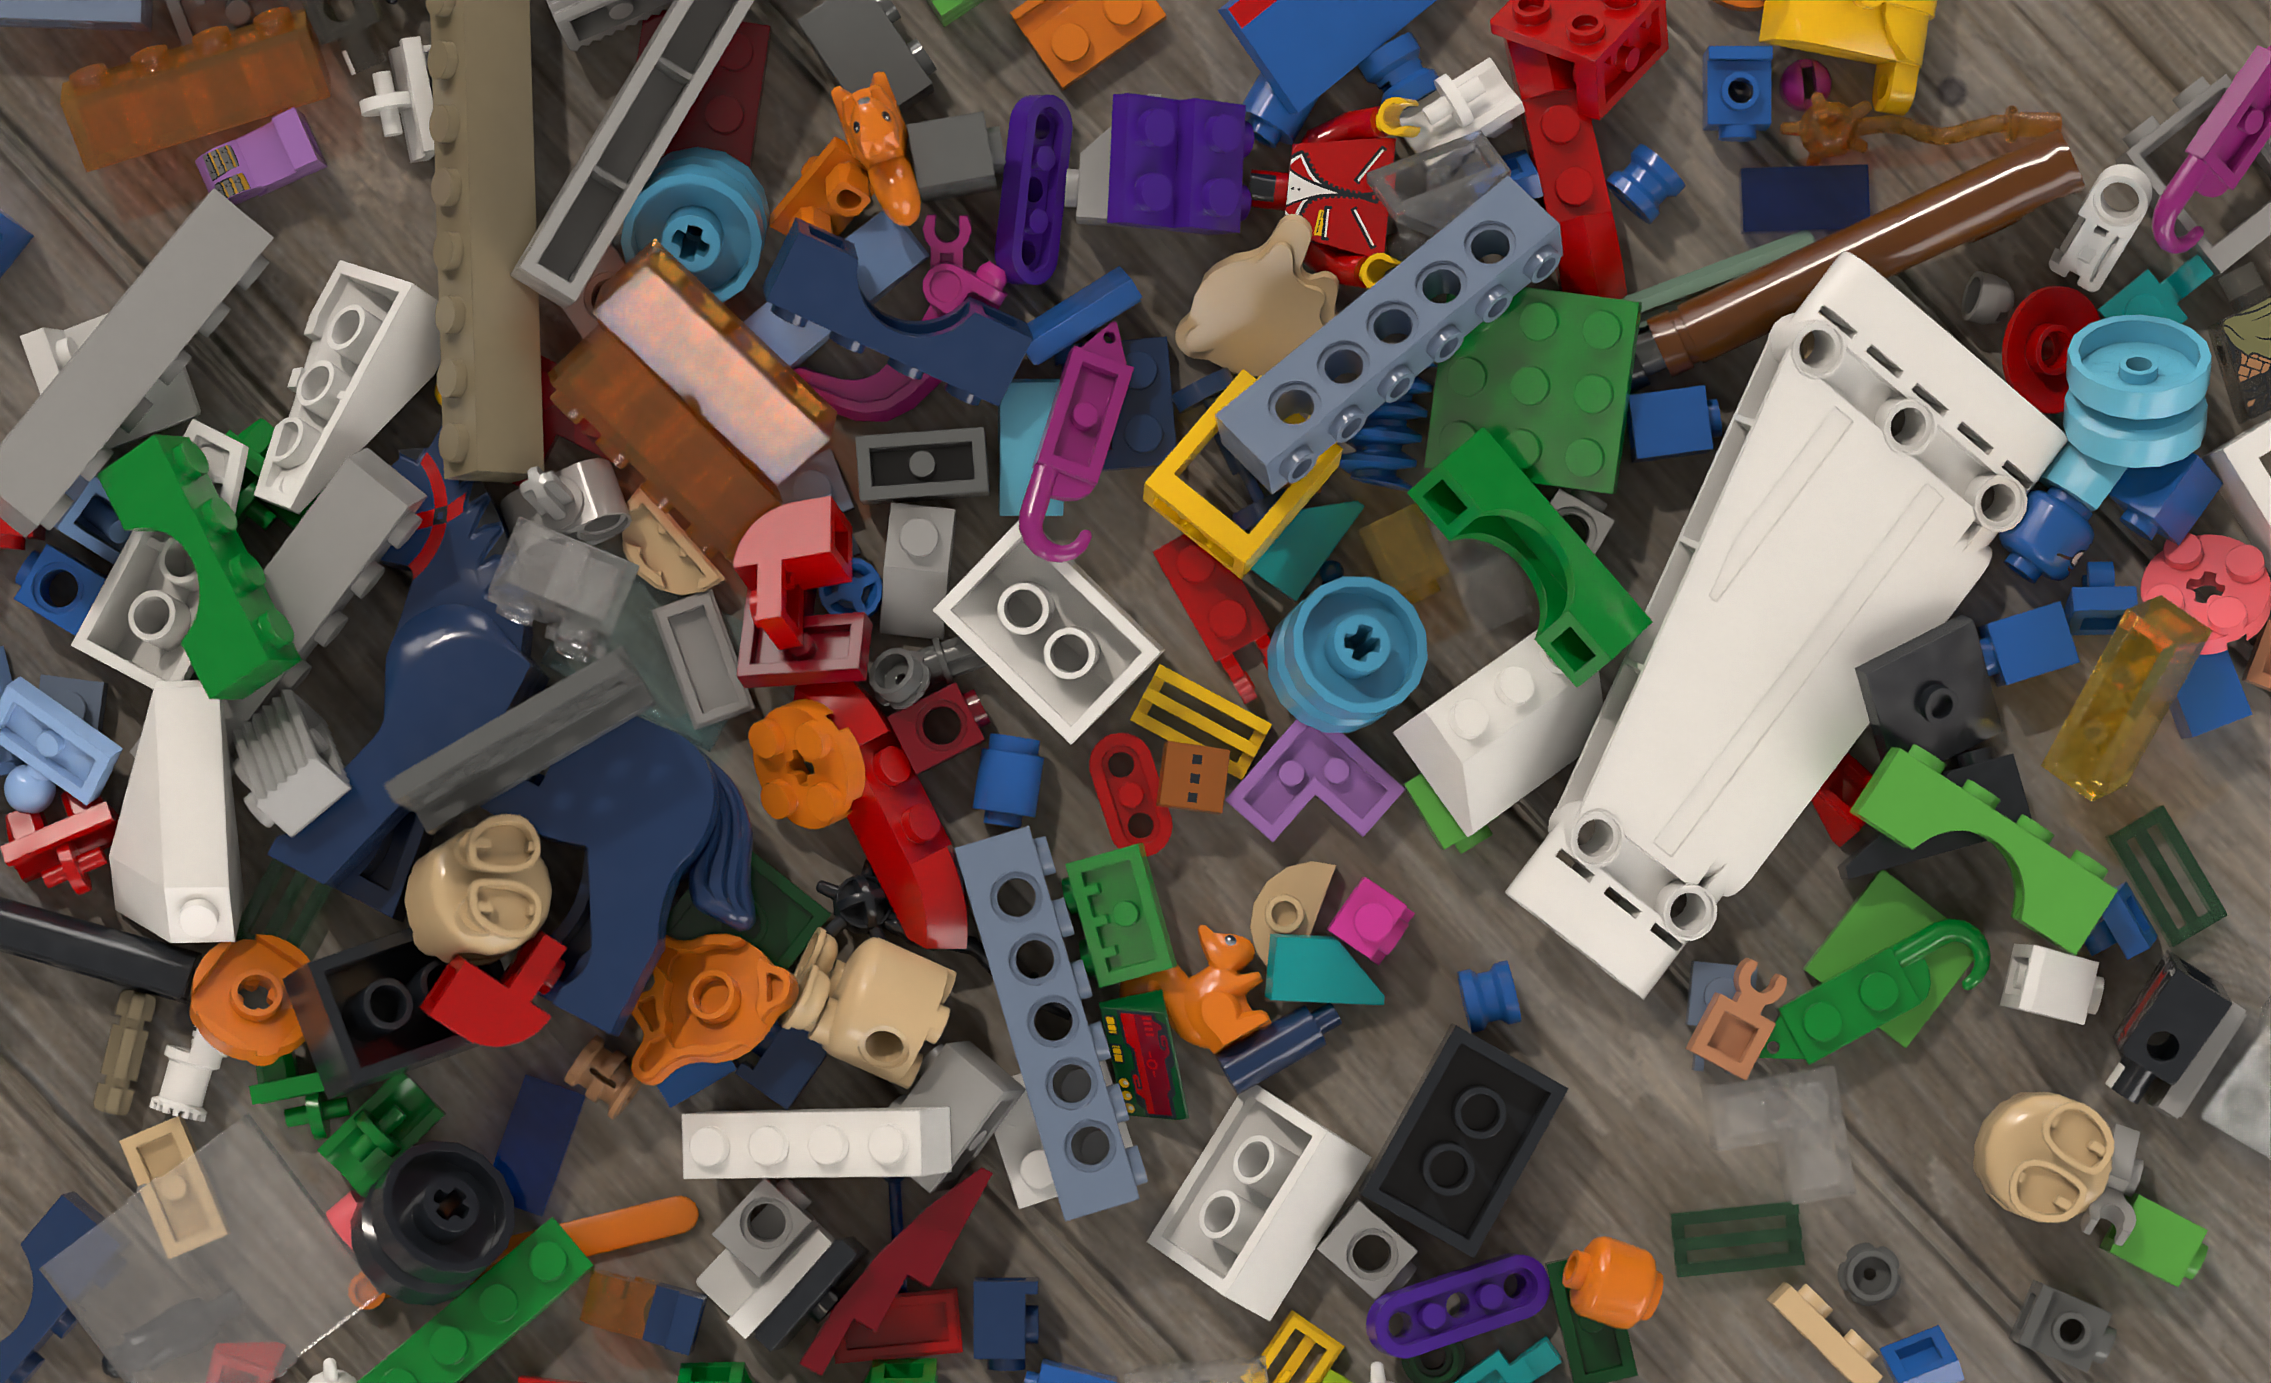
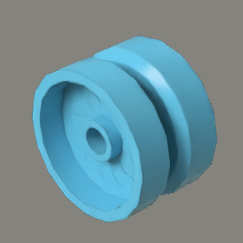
(2137, 391)

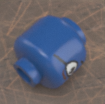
(2049, 536)

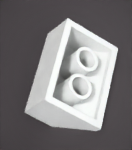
(1049, 633)
(1501, 733)
(1258, 1201)

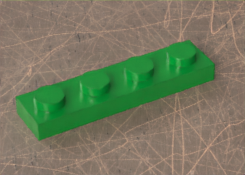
(488, 1311)

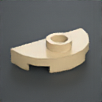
(665, 551)
(1289, 903)

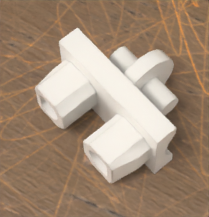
(411, 99)
(1463, 106)

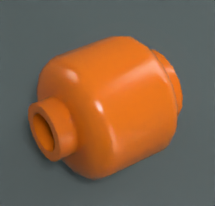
(1613, 1282)

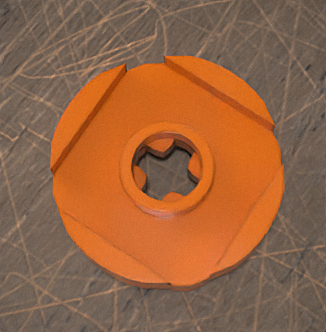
(788, 788)
(219, 1009)

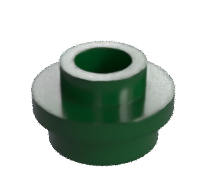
(1445, 1373)

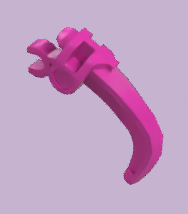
(945, 288)

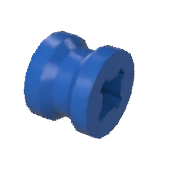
(1645, 183)
(862, 576)
(1489, 996)

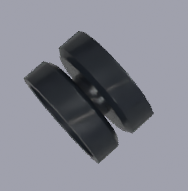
(432, 1223)

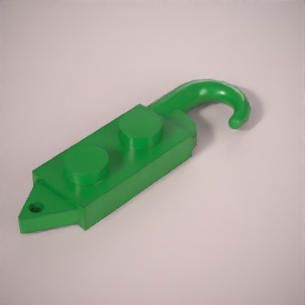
(1870, 993)

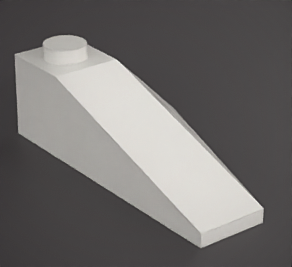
(365, 361)
(155, 586)
(177, 826)

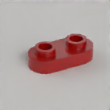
(1131, 794)

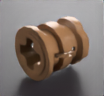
(604, 1076)

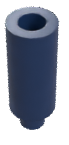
(1277, 1046)

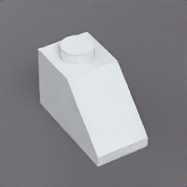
(2052, 984)

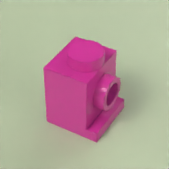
(1371, 920)

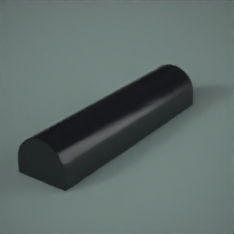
(97, 951)

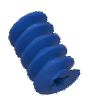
(1381, 441)

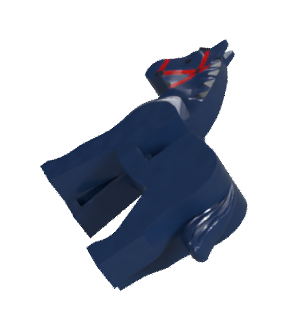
(632, 800)

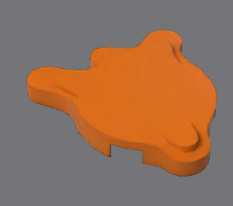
(708, 1004)

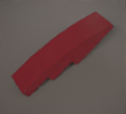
(913, 1254)

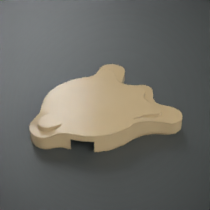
(1259, 304)

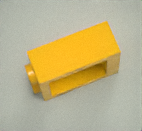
(1206, 523)

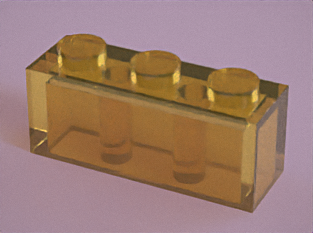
(2126, 697)

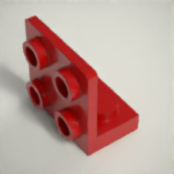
(1604, 39)

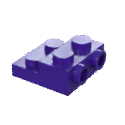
(1178, 164)

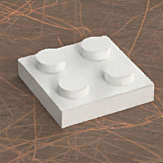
(1022, 1145)

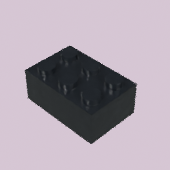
(366, 1012)
(1463, 1140)

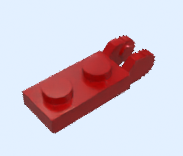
(1216, 606)

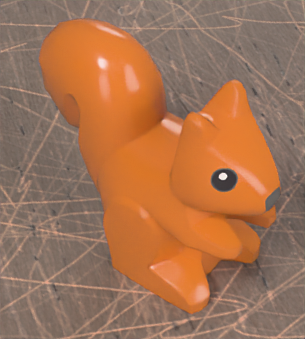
(879, 141)
(1213, 1003)

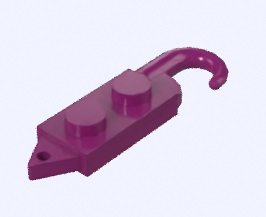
(2219, 150)
(1075, 439)

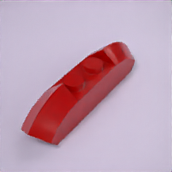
(1569, 172)
(899, 824)

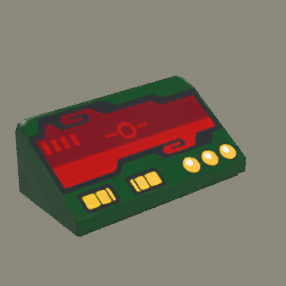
(1144, 1056)

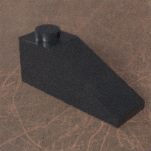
(1981, 766)

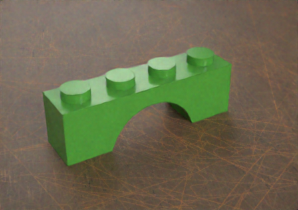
(2052, 892)

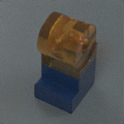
(644, 1309)

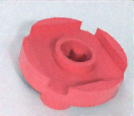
(2216, 562)

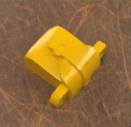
(1864, 31)

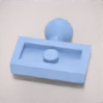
(55, 748)

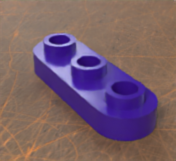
(1033, 189)
(1481, 1309)

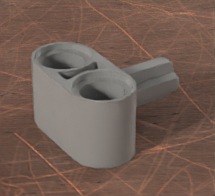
(575, 501)

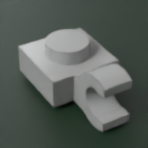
(2122, 1181)

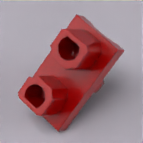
(62, 849)

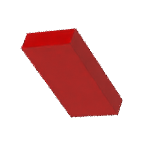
(913, 1327)

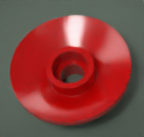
(2039, 342)

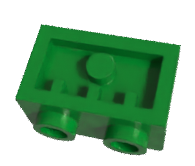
(1118, 915)

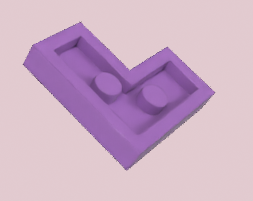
(1312, 764)

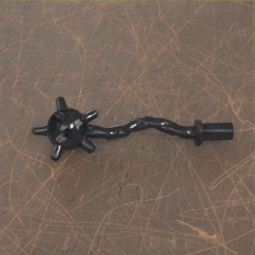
(865, 909)

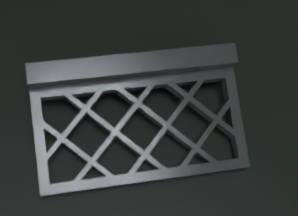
(523, 741)

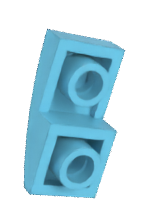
(1020, 430)

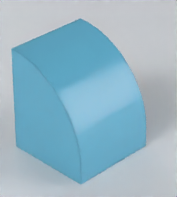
(2082, 476)

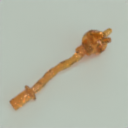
(1834, 128)

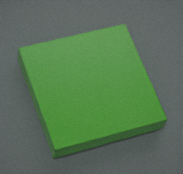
(1877, 920)

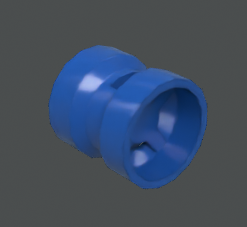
(1399, 70)

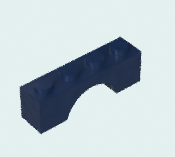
(968, 348)
(47, 1312)

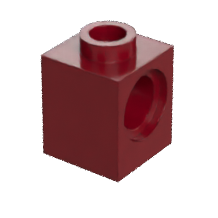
(910, 730)

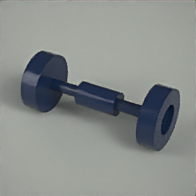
(1204, 392)

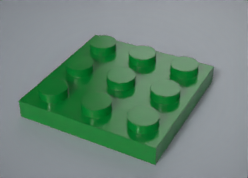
(1545, 385)

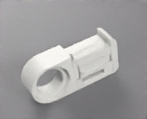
(2100, 230)

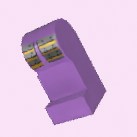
(262, 159)

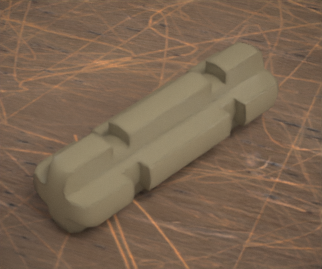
(124, 1052)

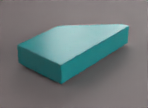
(1305, 546)
(1316, 971)

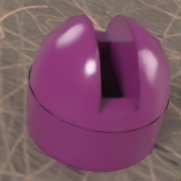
(1792, 83)

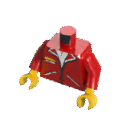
(1333, 194)

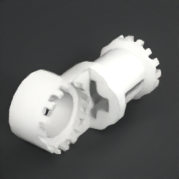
(187, 1078)

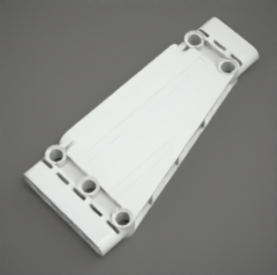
(1790, 572)

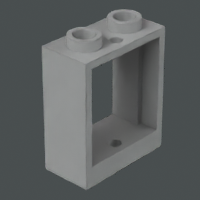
(2151, 135)

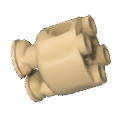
(480, 892)
(871, 1007)
(2044, 1156)

